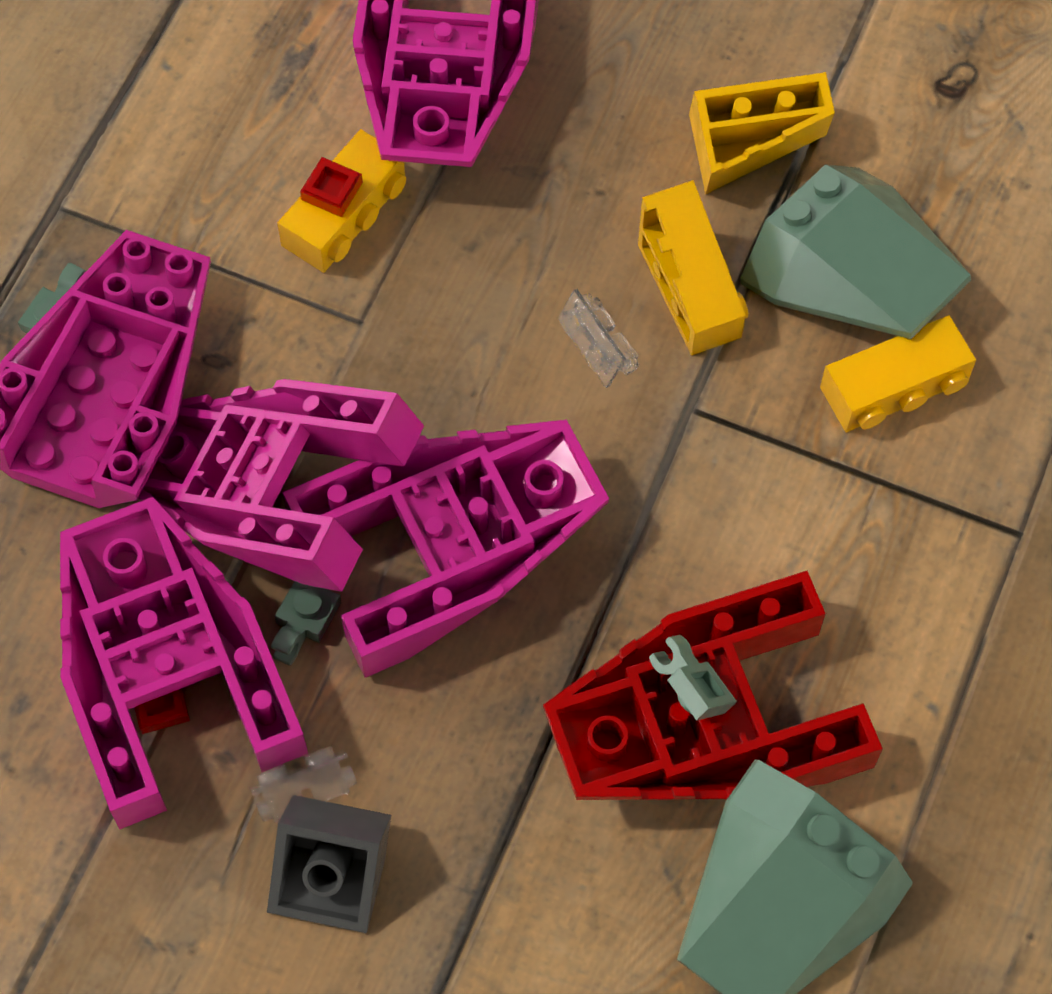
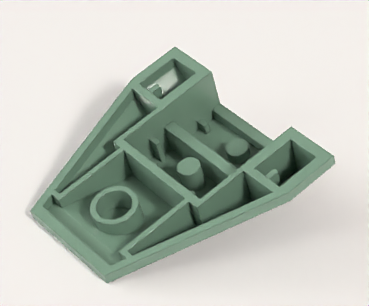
(853, 255)
(785, 889)

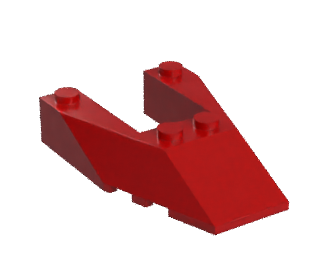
(635, 741)

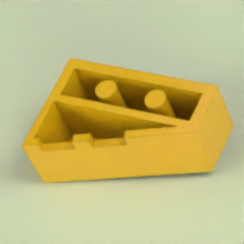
(756, 124)

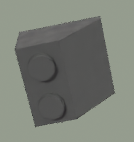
(328, 863)

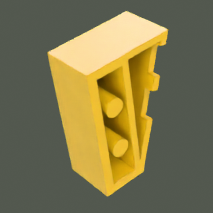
(690, 268)

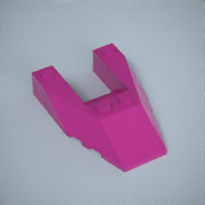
(439, 75)
(238, 452)
(477, 515)
(146, 621)

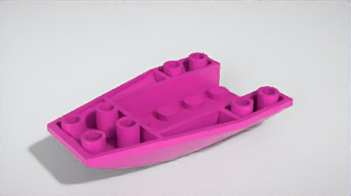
(103, 374)

